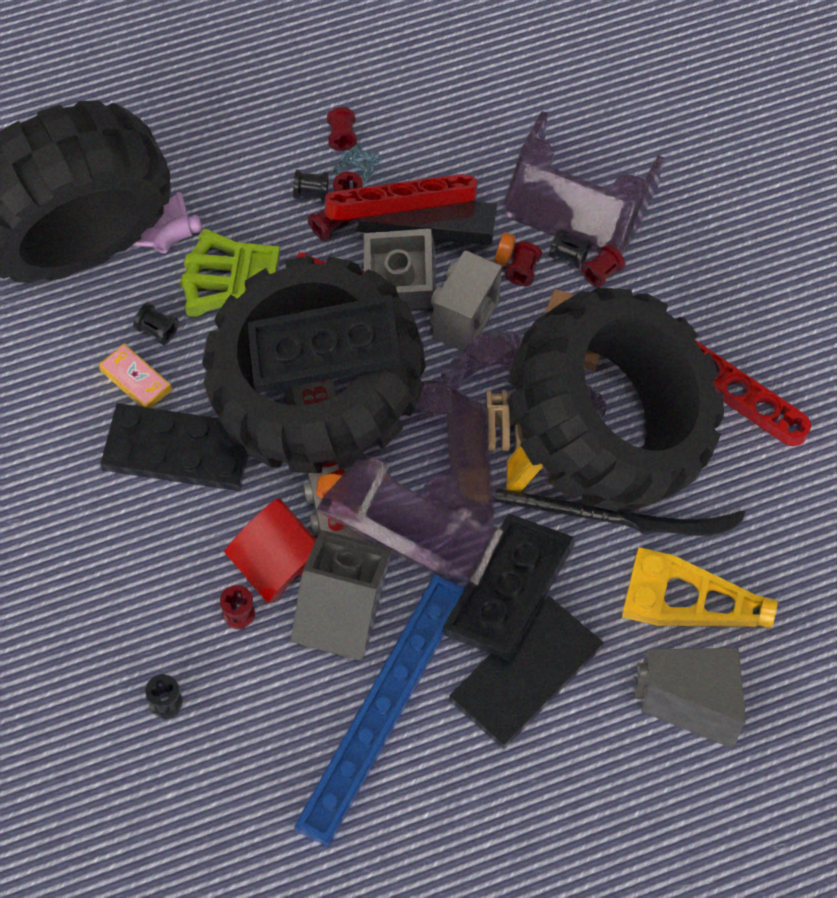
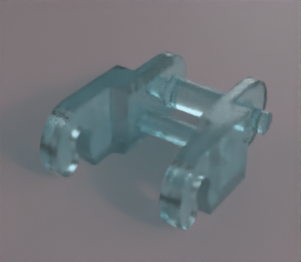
(349, 158)

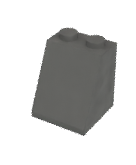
(340, 594)
(694, 690)

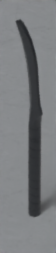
(640, 522)

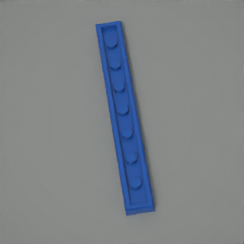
(379, 713)

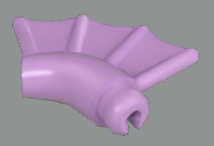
(171, 227)

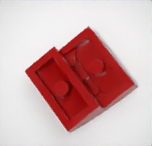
(272, 550)

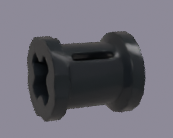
(310, 185)
(569, 248)
(156, 323)
(153, 694)

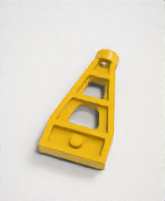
(648, 587)

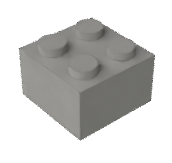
(404, 261)
(465, 300)

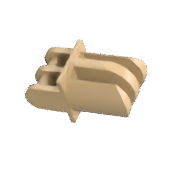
(500, 416)

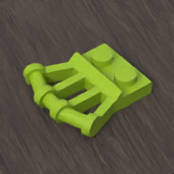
(246, 262)

